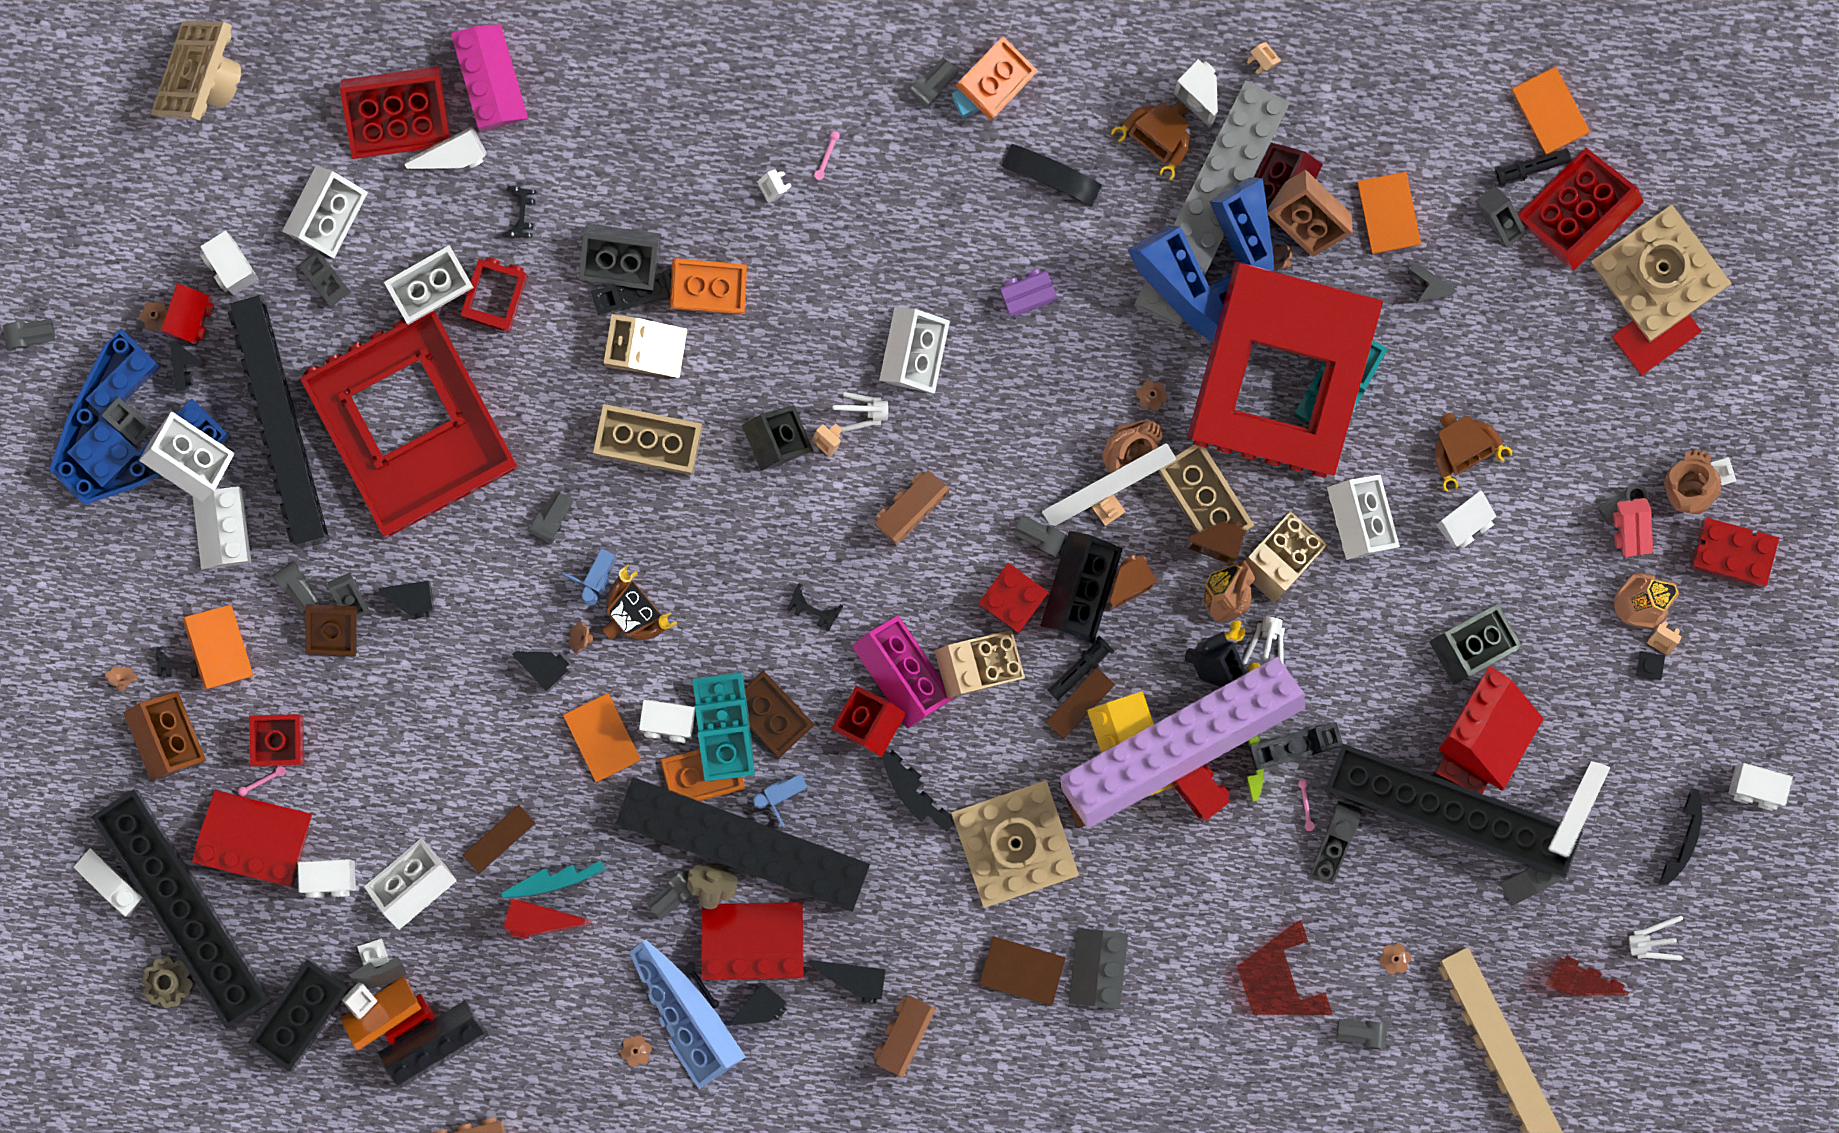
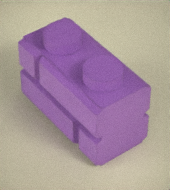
(1028, 293)

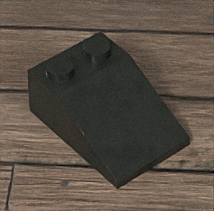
(1475, 644)

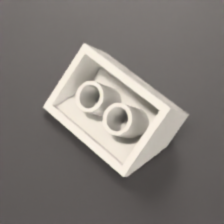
(1199, 91)
(325, 211)
(428, 284)
(914, 350)
(187, 457)
(1363, 516)
(222, 529)
(410, 884)

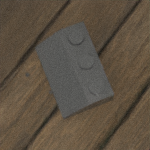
(619, 256)
(1098, 968)

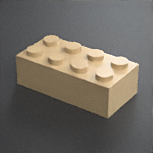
(648, 439)
(1202, 490)

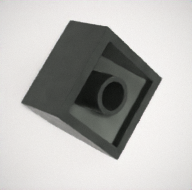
(777, 437)

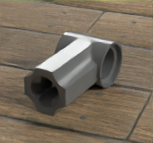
(932, 84)
(25, 334)
(1609, 507)
(550, 520)
(1043, 537)
(294, 583)
(670, 896)
(1367, 1033)

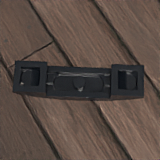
(1052, 174)
(620, 298)
(1295, 746)
(1693, 808)

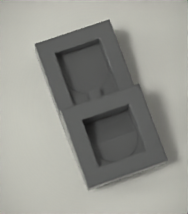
(324, 279)
(126, 421)
(381, 976)

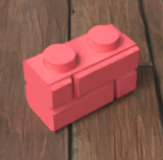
(1634, 527)

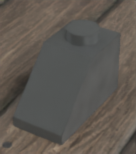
(1501, 216)
(1527, 884)

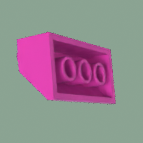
(489, 76)
(902, 670)

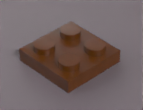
(331, 630)

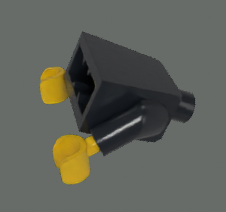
(1217, 657)

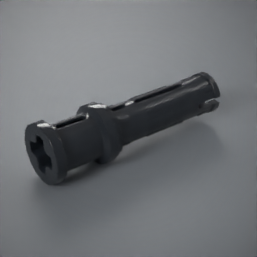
(1521, 170)
(1088, 660)

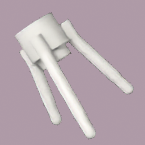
(875, 409)
(1270, 630)
(1641, 944)

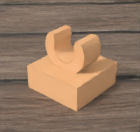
(1265, 56)
(828, 439)
(1108, 510)
(1664, 639)

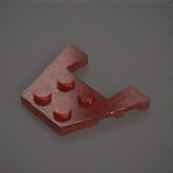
(1270, 981)

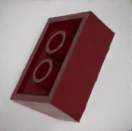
(1281, 165)

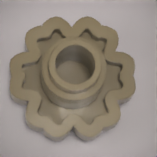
(712, 884)
(167, 982)

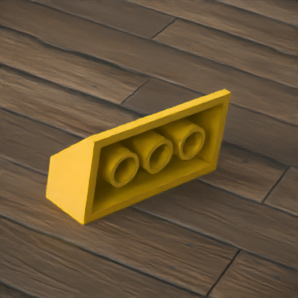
(1120, 721)

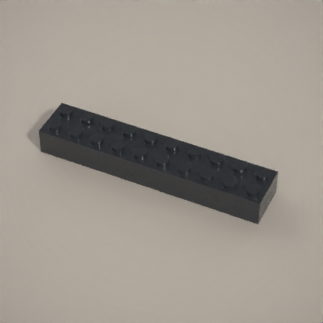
(279, 422)
(1449, 810)
(742, 844)
(181, 909)

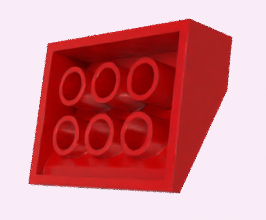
(394, 112)
(1580, 208)
(1492, 729)
(252, 838)
(534, 920)
(753, 941)

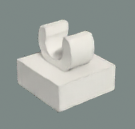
(772, 185)
(1725, 470)
(374, 953)
(359, 1000)

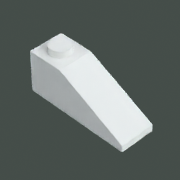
(453, 152)
(109, 883)

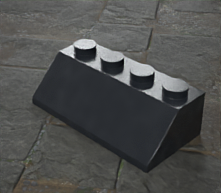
(1081, 586)
(432, 1044)

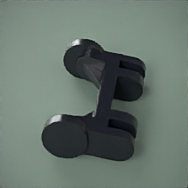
(520, 195)
(799, 600)
(164, 661)

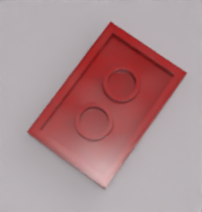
(1646, 354)

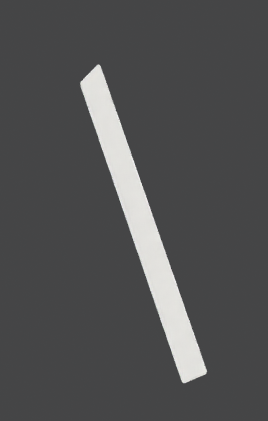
(1109, 485)
(1579, 808)

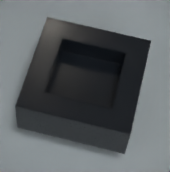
(1650, 665)

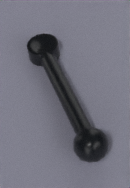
(690, 968)

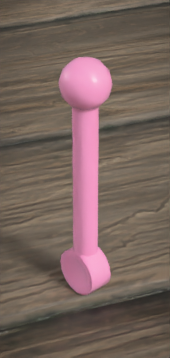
(819, 174)
(280, 771)
(1309, 826)

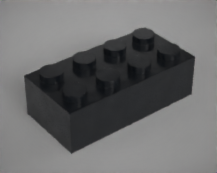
(299, 1015)

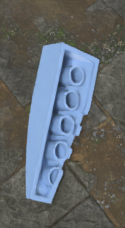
(695, 1028)

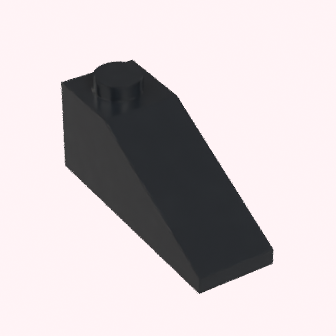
(858, 980)

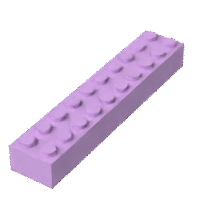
(1182, 742)

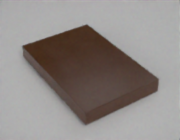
(774, 715)
(1022, 970)

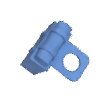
(597, 577)
(779, 792)

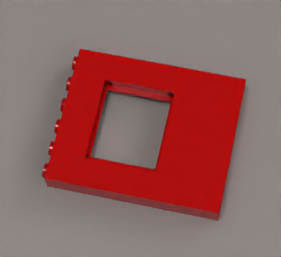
(1297, 319)
(431, 468)

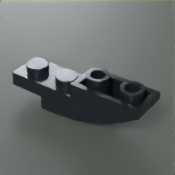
(906, 784)

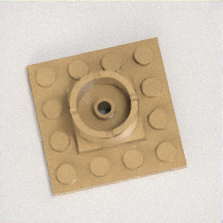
(197, 72)
(1656, 297)
(1009, 871)

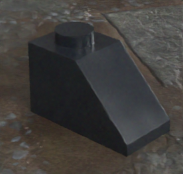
(411, 598)
(544, 667)
(761, 1007)

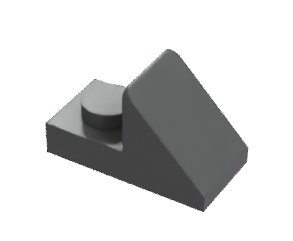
(1436, 287)
(347, 593)

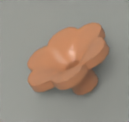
(1282, 257)
(157, 321)
(1148, 401)
(579, 637)
(120, 677)
(1390, 953)
(643, 1048)

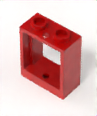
(488, 319)

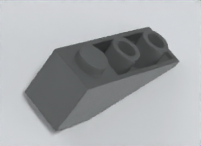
(1336, 842)

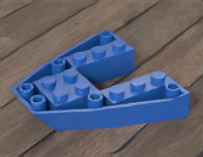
(1172, 267)
(91, 452)

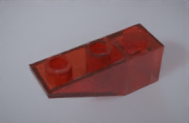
(1575, 981)

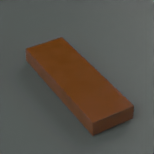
(1080, 701)
(499, 839)

